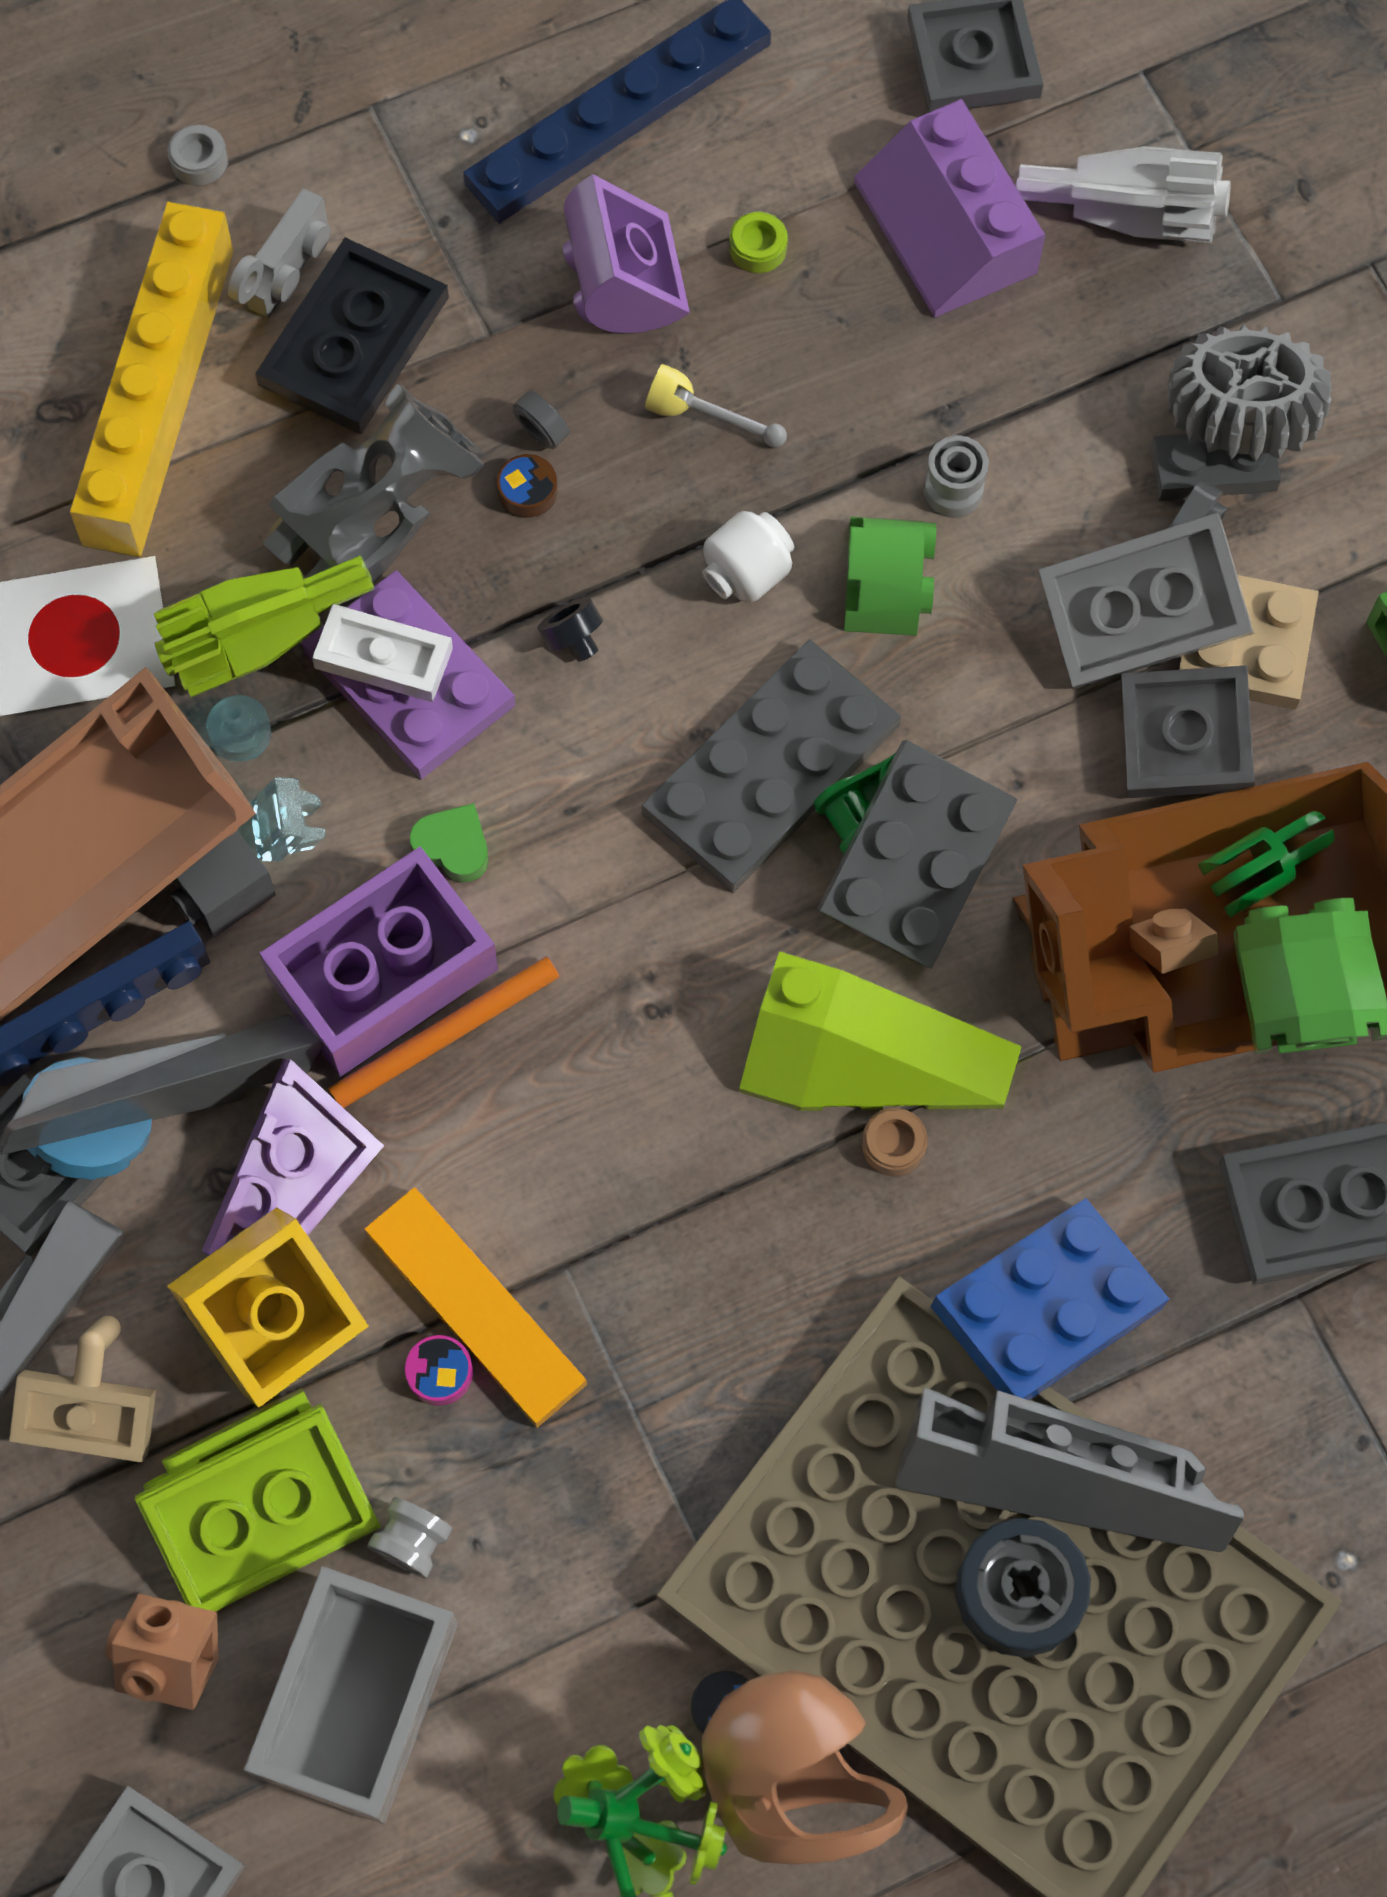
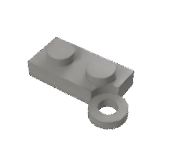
(277, 266)

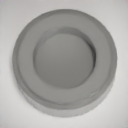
(197, 155)

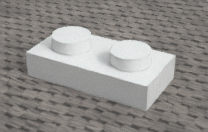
(382, 653)

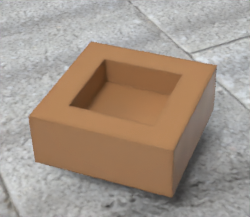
(1173, 940)

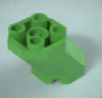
(1310, 977)

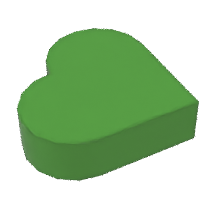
(453, 842)

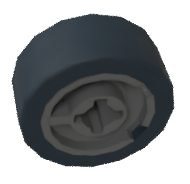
(1035, 1622)

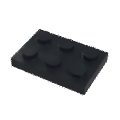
(352, 335)

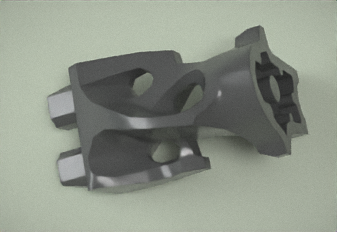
(341, 526)

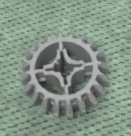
(1249, 392)

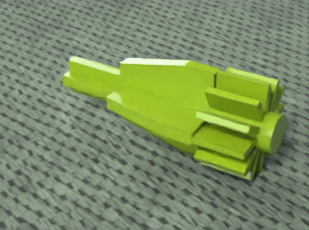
(249, 622)

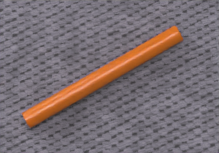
(443, 1032)

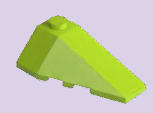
(856, 1044)

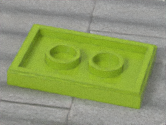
(257, 1511)

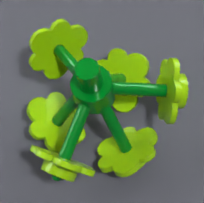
(605, 1803)

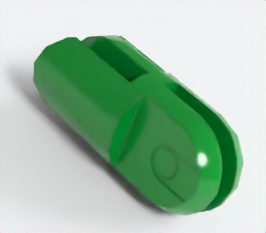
(1269, 858)

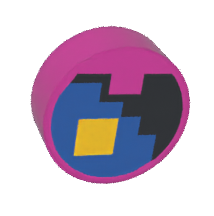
(439, 1370)

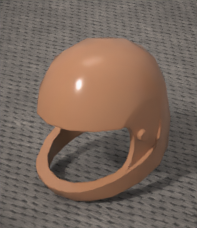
(778, 1751)

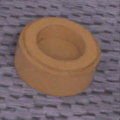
(894, 1142)

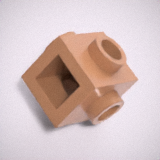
(164, 1651)

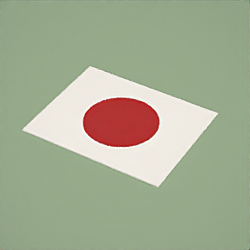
(78, 634)

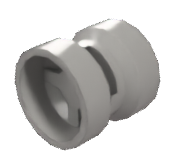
(949, 488)

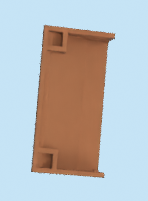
(103, 829)

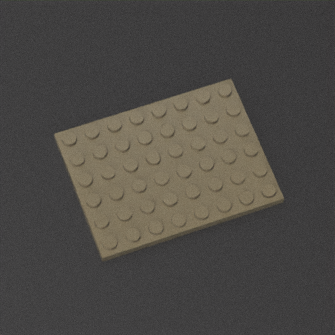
(1049, 1763)

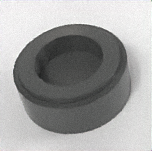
(540, 420)

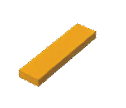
(476, 1307)

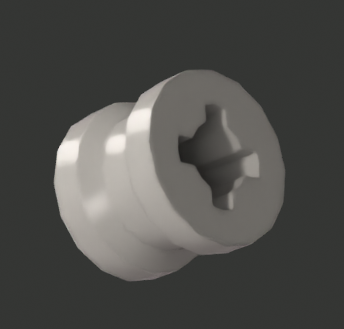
(410, 1537)

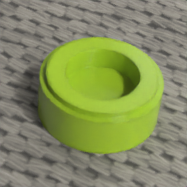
(758, 242)

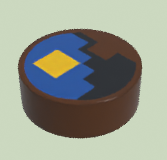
(527, 485)

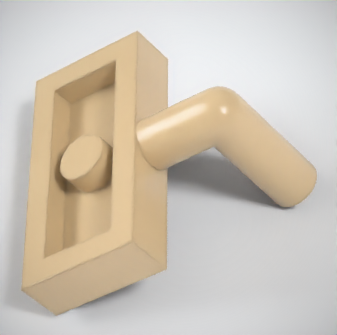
(82, 1410)

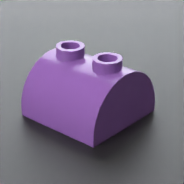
(622, 259)

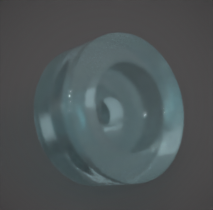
(239, 728)

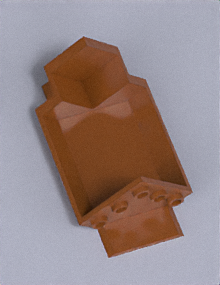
(1148, 864)

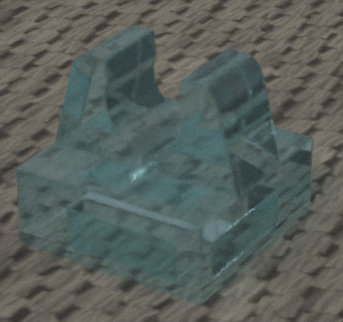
(280, 820)

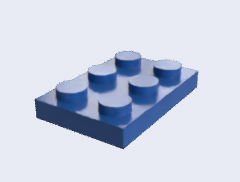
(1049, 1302)

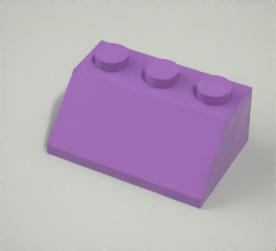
(951, 210)

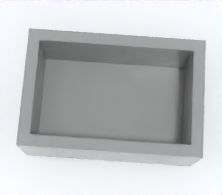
(352, 1695)

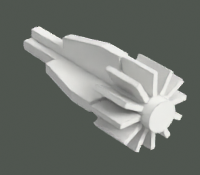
(1138, 191)

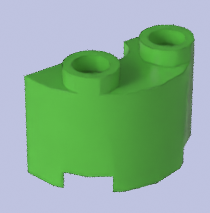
(887, 575)

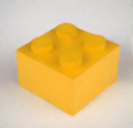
(268, 1306)

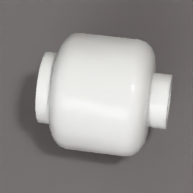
(747, 556)

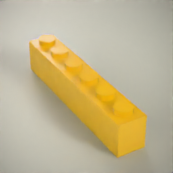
(152, 380)

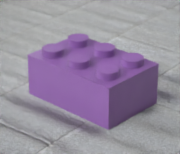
(380, 960)

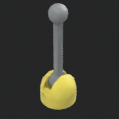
(674, 394)

